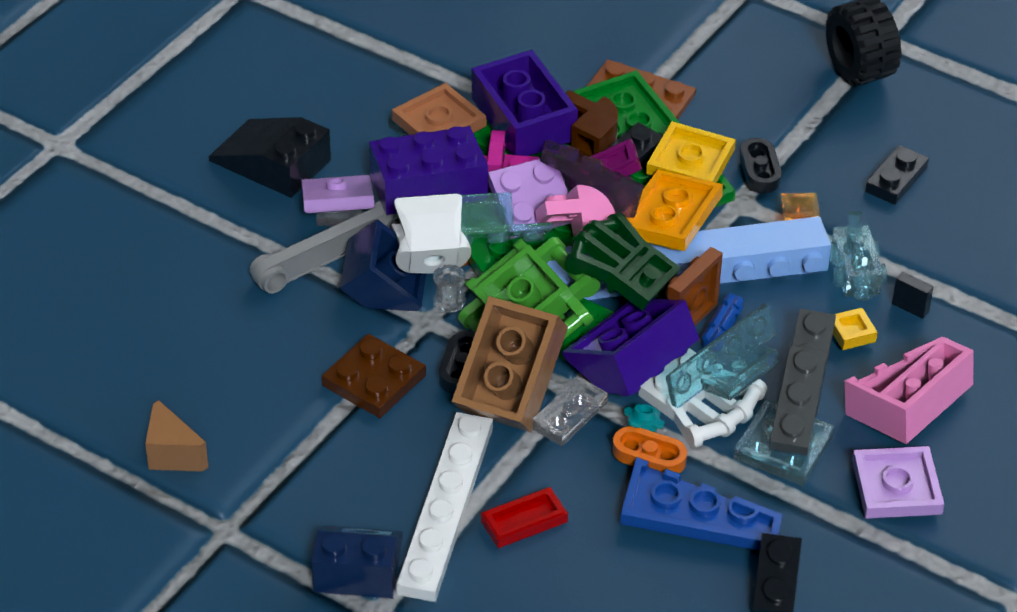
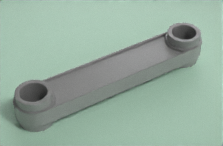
(276, 270)

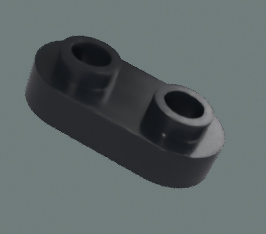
(760, 165)
(454, 360)

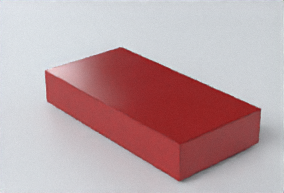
(524, 517)

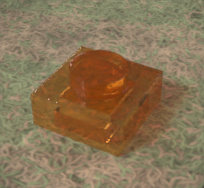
(799, 205)

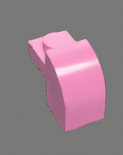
(579, 207)

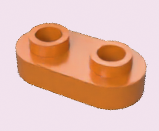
(657, 449)

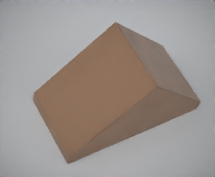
(172, 443)

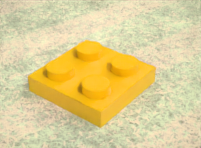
(691, 153)

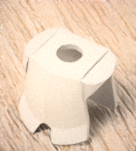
(430, 233)

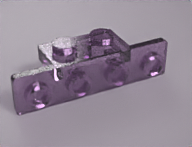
(589, 171)

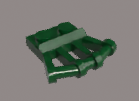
(620, 261)

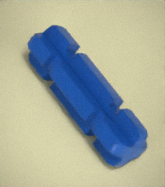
(723, 318)

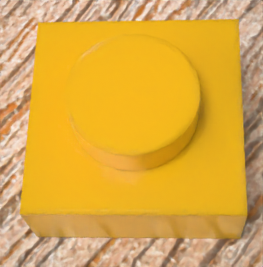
(854, 329)

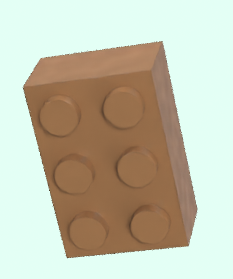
(510, 363)

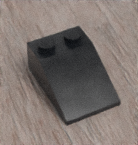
(276, 152)

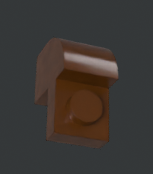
(595, 124)

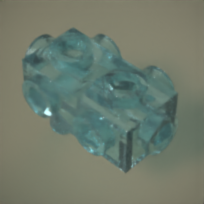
(857, 260)

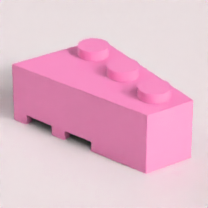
(911, 392)

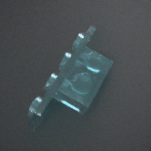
(492, 218)
(729, 361)

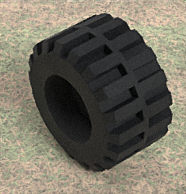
(863, 41)

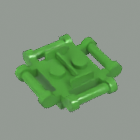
(529, 281)

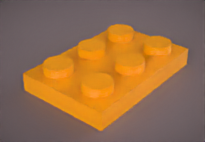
(674, 209)

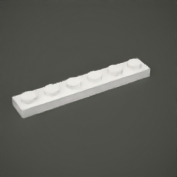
(444, 507)

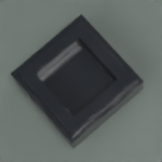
(912, 295)

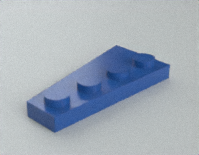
(679, 508)

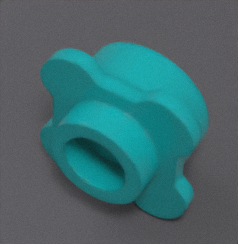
(644, 417)

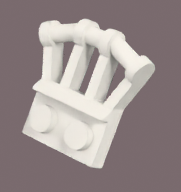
(741, 411)

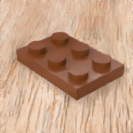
(672, 93)

